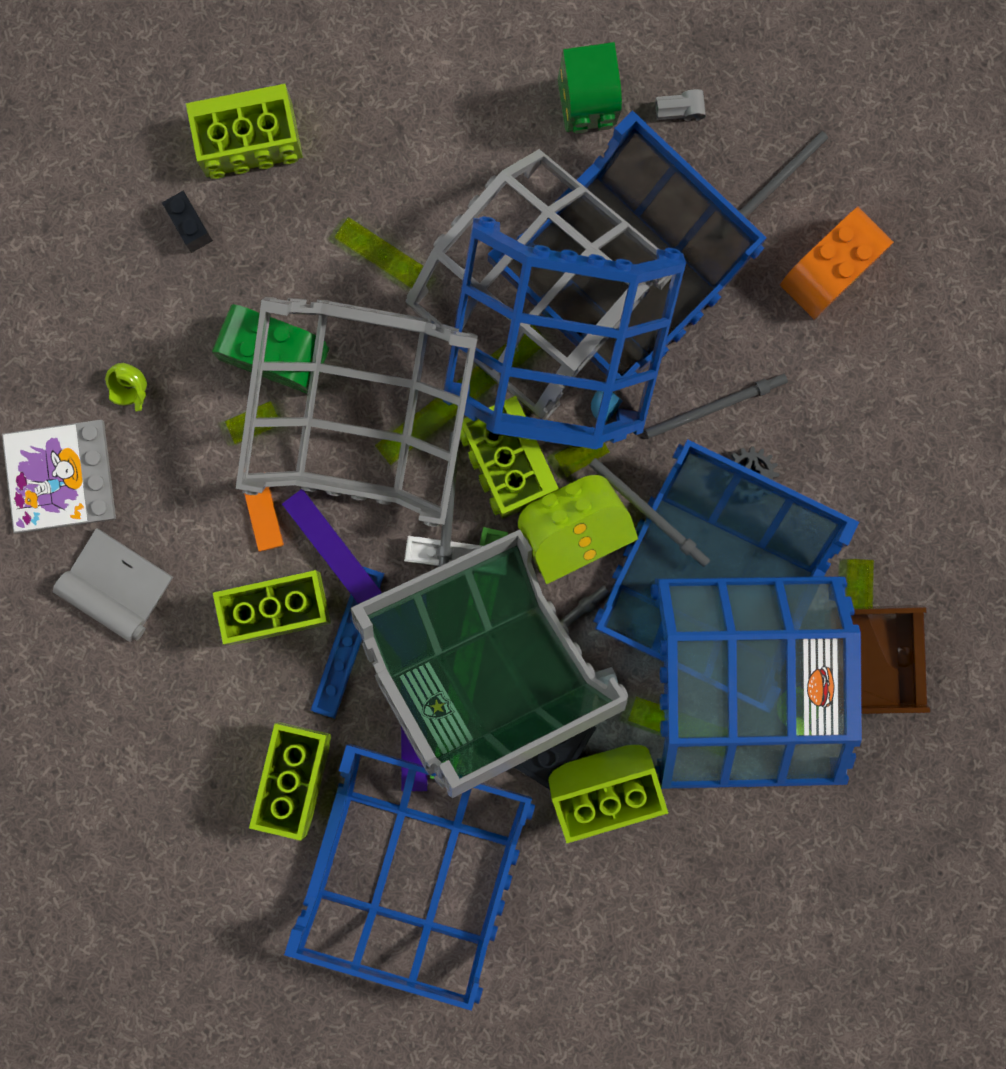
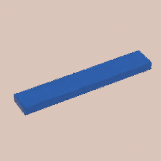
(341, 659)

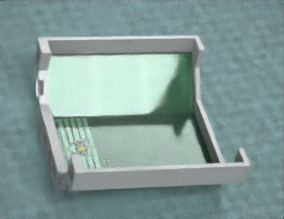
(481, 665)

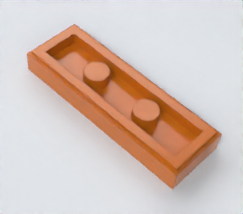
(264, 520)

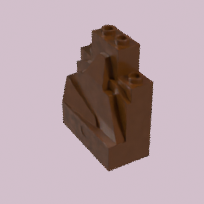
(892, 659)

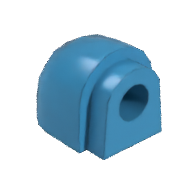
(613, 406)

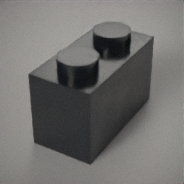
(187, 221)

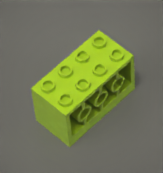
(244, 131)
(525, 464)

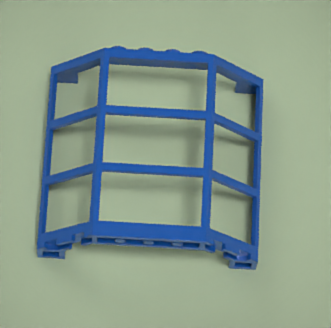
(668, 263)
(316, 890)

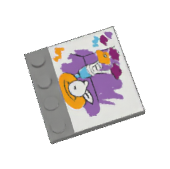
(58, 476)

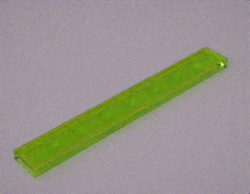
(438, 412)

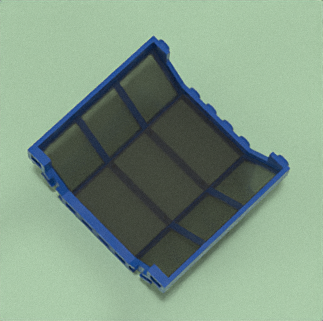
(669, 207)

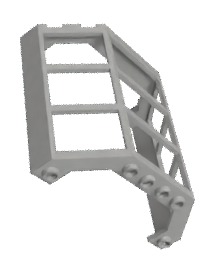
(591, 343)
(256, 482)

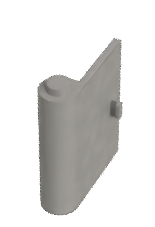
(112, 590)

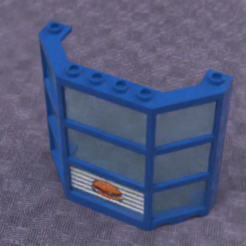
(758, 681)

